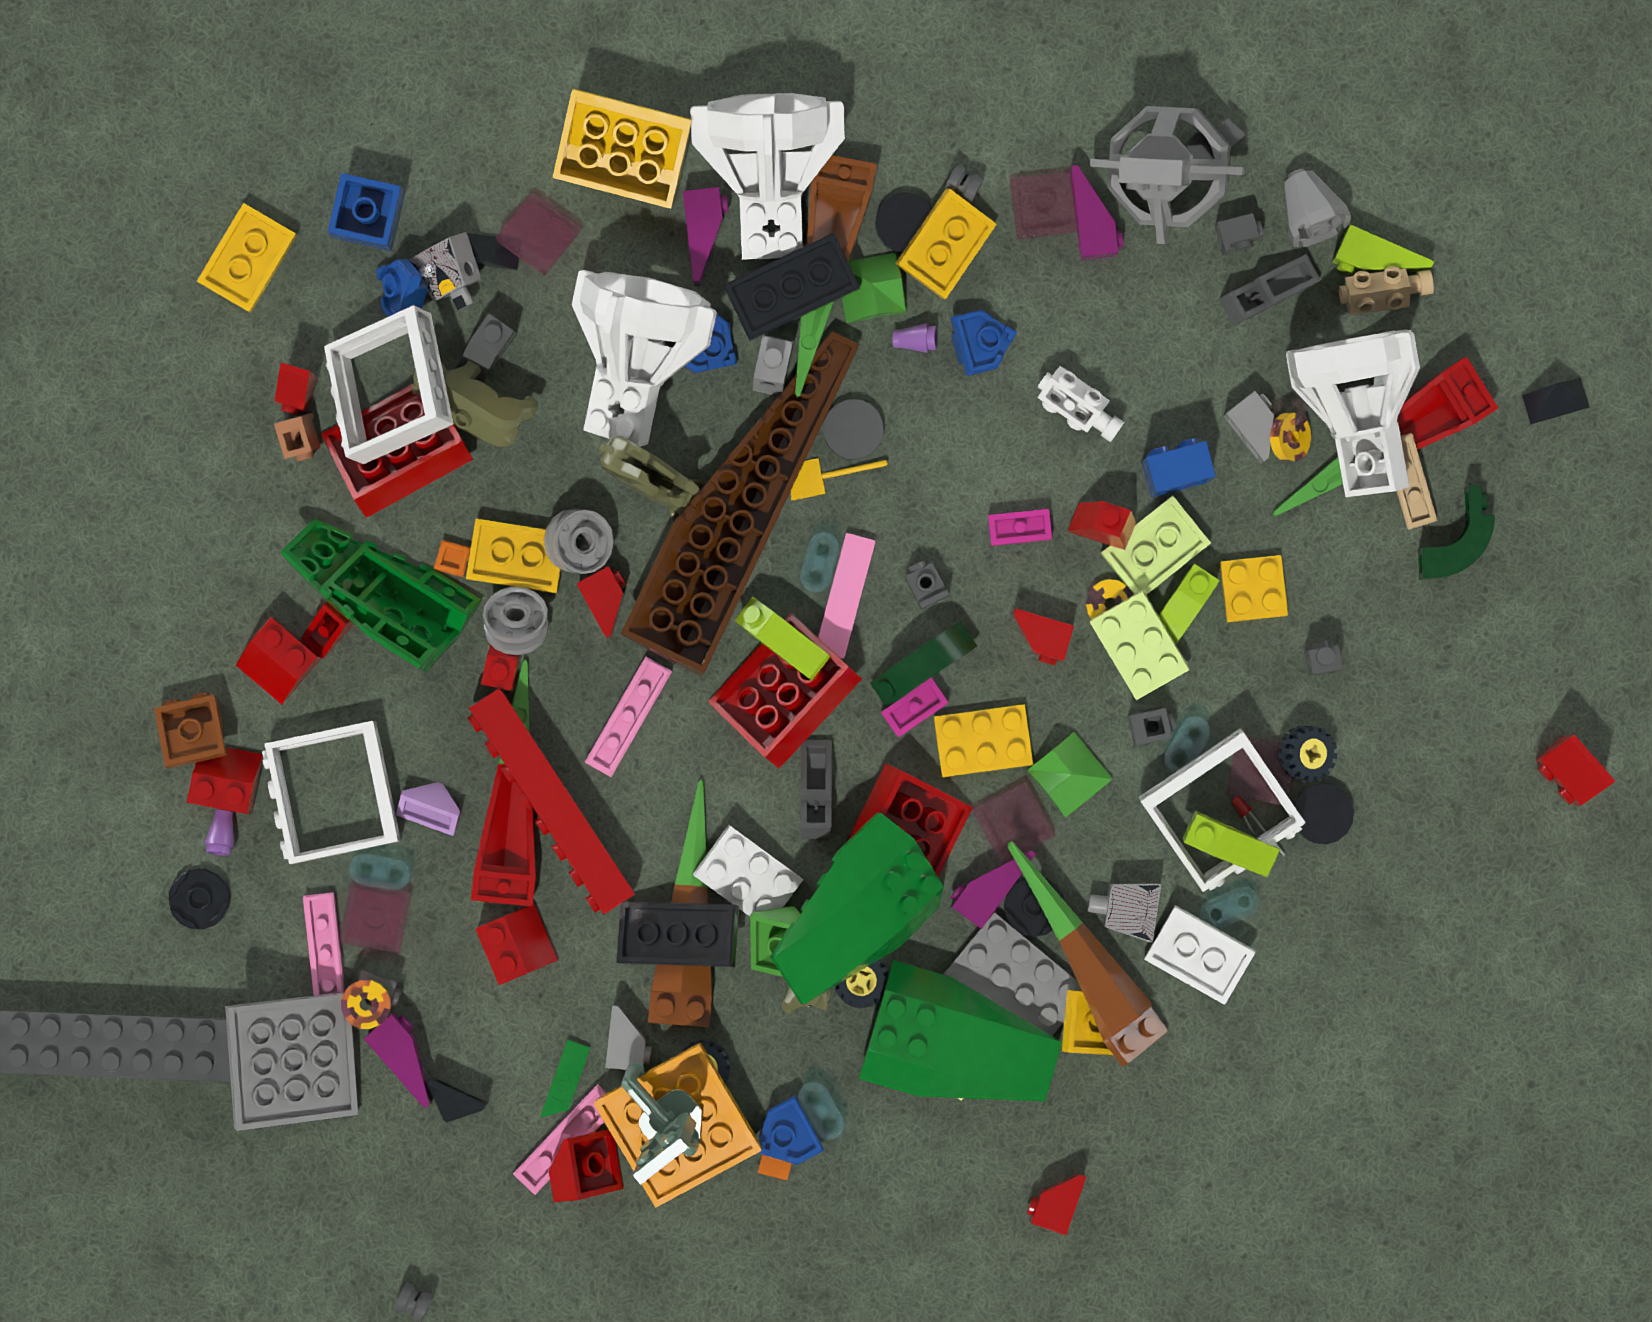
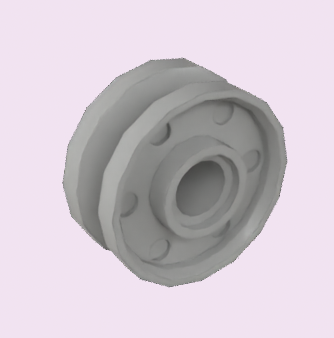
(562, 535)
(511, 635)

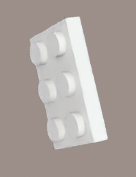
(746, 874)
(1199, 954)

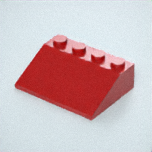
(402, 470)
(778, 704)
(919, 810)

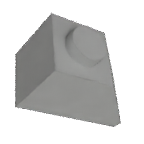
(1253, 424)
(625, 1042)

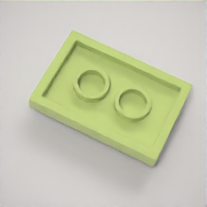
(1157, 547)
(1139, 644)

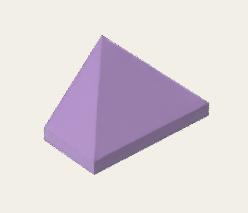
(430, 807)

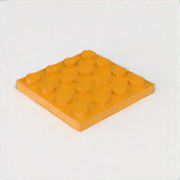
(724, 1133)

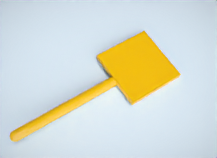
(810, 478)

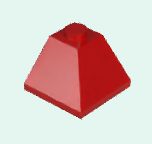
(585, 1167)

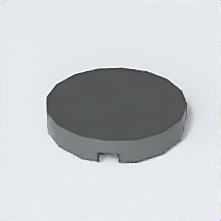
(853, 429)

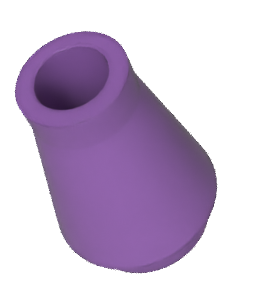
(916, 338)
(220, 835)

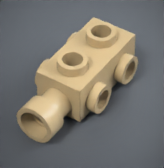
(1381, 292)

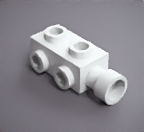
(1077, 403)

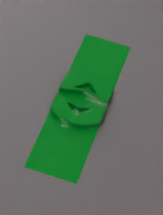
(565, 1078)

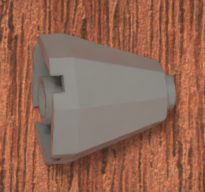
(1312, 209)

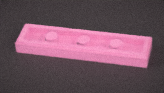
(846, 593)
(628, 716)
(323, 943)
(581, 1121)

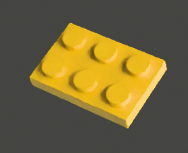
(946, 243)
(247, 258)
(511, 557)
(983, 740)

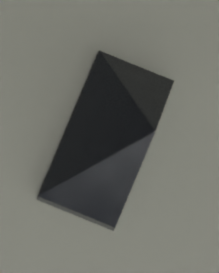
(492, 253)
(1555, 401)
(454, 1102)

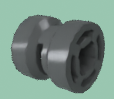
(971, 183)
(413, 1301)

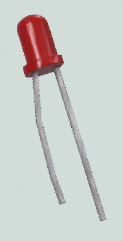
(1243, 810)

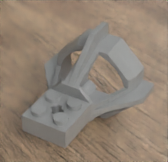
(1163, 167)

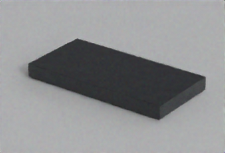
(791, 287)
(678, 934)

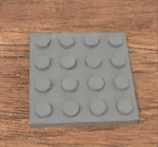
(1014, 975)
(290, 1061)

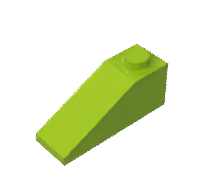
(1372, 254)
(1187, 601)
(782, 638)
(1230, 844)

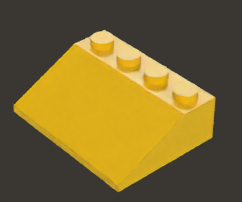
(622, 148)

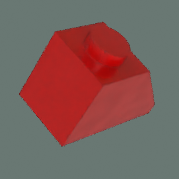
(294, 389)
(1103, 523)
(604, 597)
(326, 630)
(1044, 636)
(500, 670)
(1057, 1204)

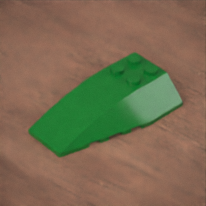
(388, 599)
(861, 910)
(955, 1042)

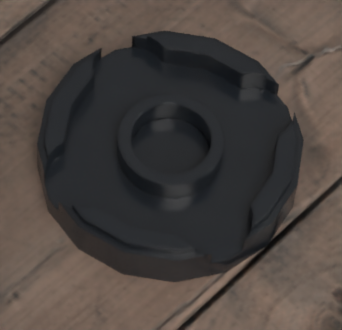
(900, 219)
(1325, 812)
(208, 900)
(1025, 911)

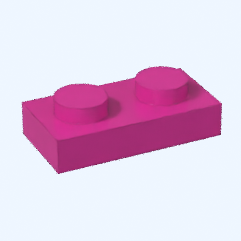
(1019, 527)
(914, 707)

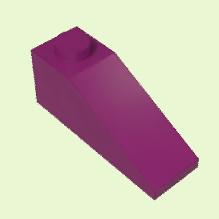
(703, 222)
(1094, 223)
(985, 893)
(400, 1052)

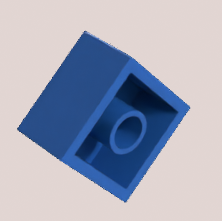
(366, 212)
(1178, 468)

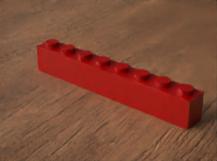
(550, 801)

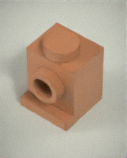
(288, 436)

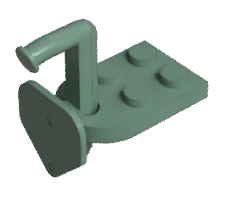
(669, 1124)

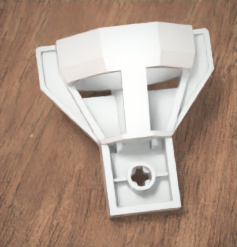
(770, 179)
(627, 330)
(1363, 415)

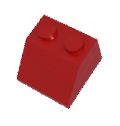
(277, 660)
(1573, 770)
(227, 781)
(516, 944)

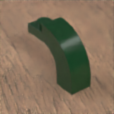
(1477, 532)
(923, 664)

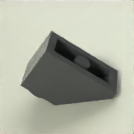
(487, 345)

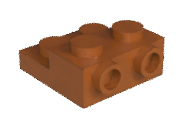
(190, 730)

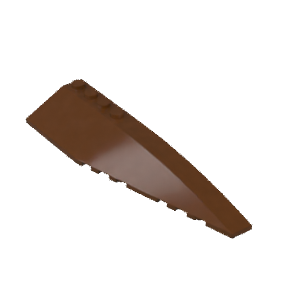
(730, 520)

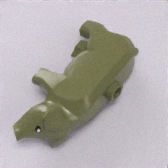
(480, 408)
(648, 475)

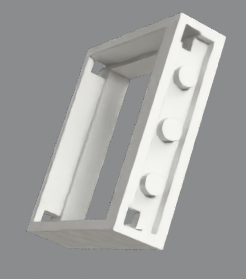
(430, 377)
(1193, 770)
(278, 791)

